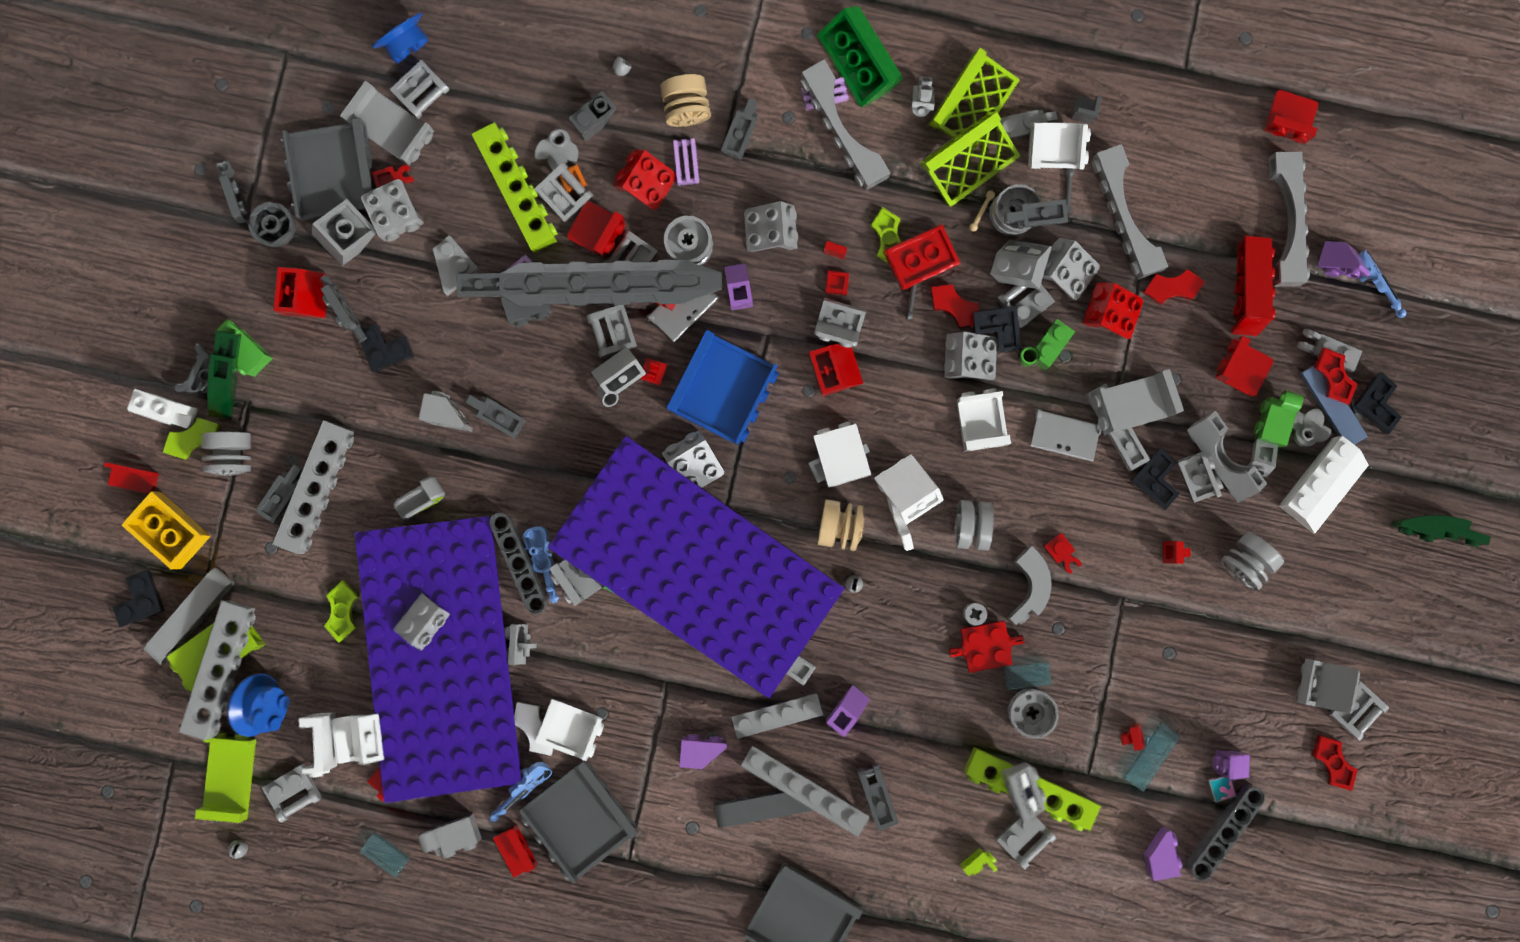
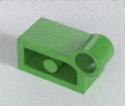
(1048, 346)
(251, 356)
(1278, 418)

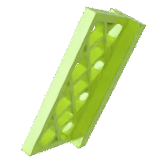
(962, 86)
(965, 140)

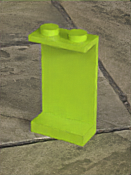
(188, 658)
(228, 778)

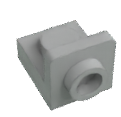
(1264, 457)

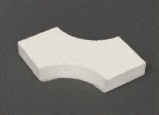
(902, 529)
(529, 720)

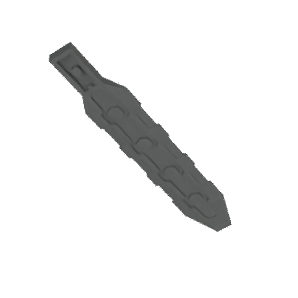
(594, 283)

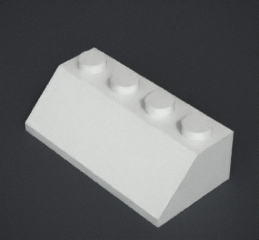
(1325, 483)

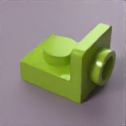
(975, 862)

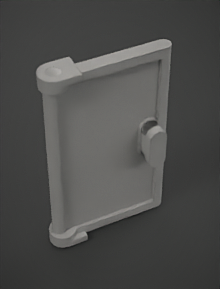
(675, 322)
(1058, 432)

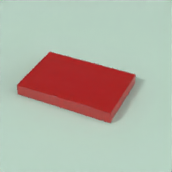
(921, 257)

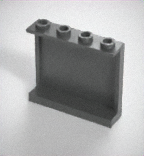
(328, 168)
(578, 821)
(801, 911)

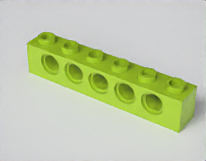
(486, 140)
(1085, 811)

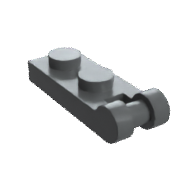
(878, 797)

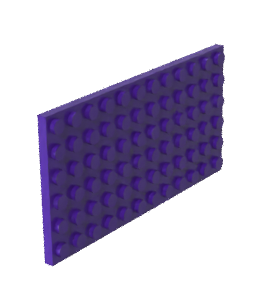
(696, 567)
(451, 704)

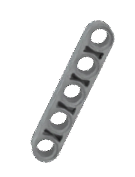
(189, 615)

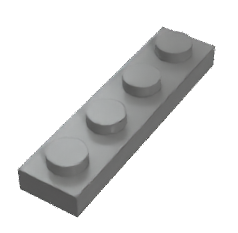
(1126, 443)
(777, 715)

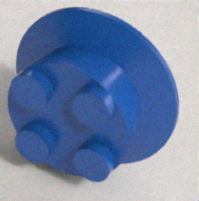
(402, 39)
(257, 706)

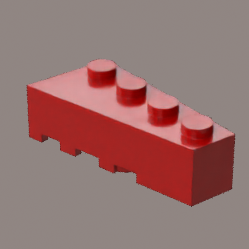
(1254, 286)

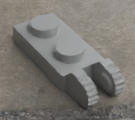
(1351, 354)

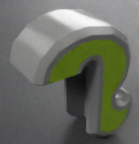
(419, 499)

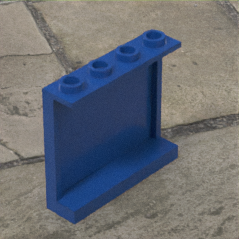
(723, 388)

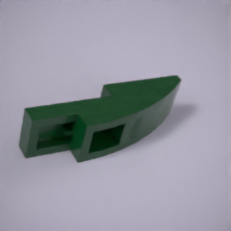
(222, 375)
(1441, 527)

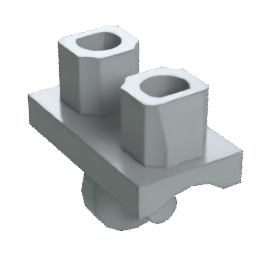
(923, 97)
(519, 643)

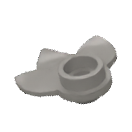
(556, 152)
(1312, 425)

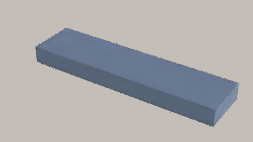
(1337, 413)

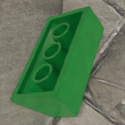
(859, 56)

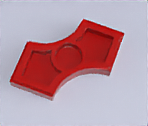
(1183, 286)
(947, 300)
(1339, 385)
(1330, 754)

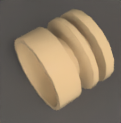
(685, 100)
(840, 525)

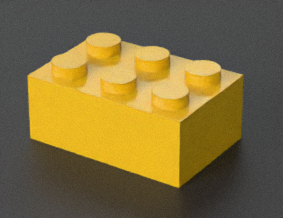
(166, 530)

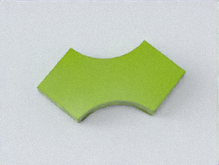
(887, 230)
(184, 442)
(341, 601)

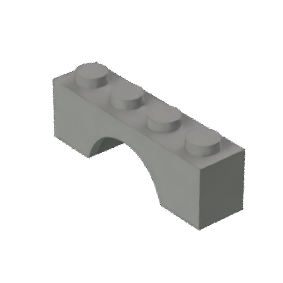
(1239, 479)

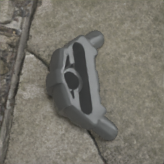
(198, 375)

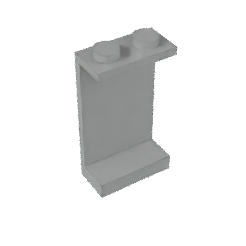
(388, 124)
(1136, 402)

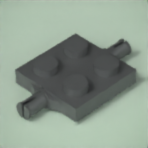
(344, 314)

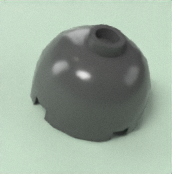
(272, 224)

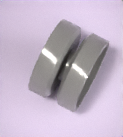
(688, 229)
(974, 525)

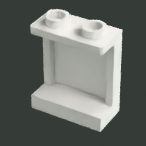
(1058, 145)
(162, 409)
(982, 420)
(841, 454)
(909, 488)
(569, 730)
(357, 738)
(323, 743)

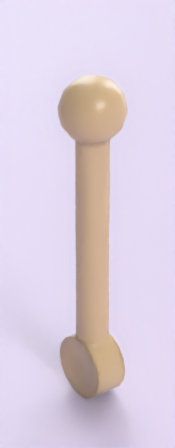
(989, 196)

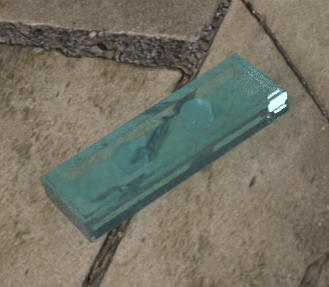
(1152, 757)

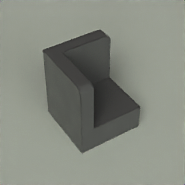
(1086, 109)

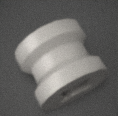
(971, 612)

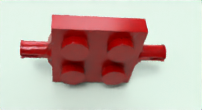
(986, 646)

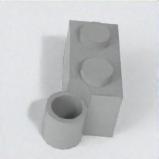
(616, 376)
(451, 837)

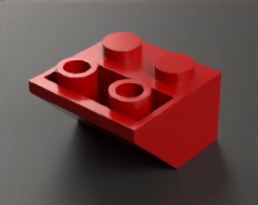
(299, 293)
(835, 369)

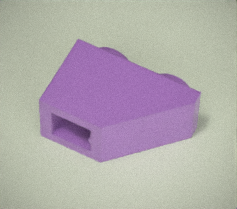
(1341, 259)
(738, 286)
(847, 711)
(699, 752)
(1231, 764)
(1161, 856)

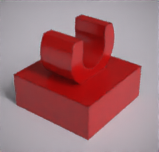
(654, 371)
(1175, 552)
(1134, 736)

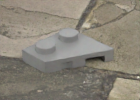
(450, 262)

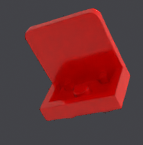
(1292, 117)
(645, 178)
(596, 229)
(1113, 309)
(1244, 367)

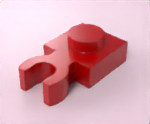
(389, 174)
(1061, 550)

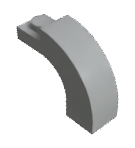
(1039, 585)

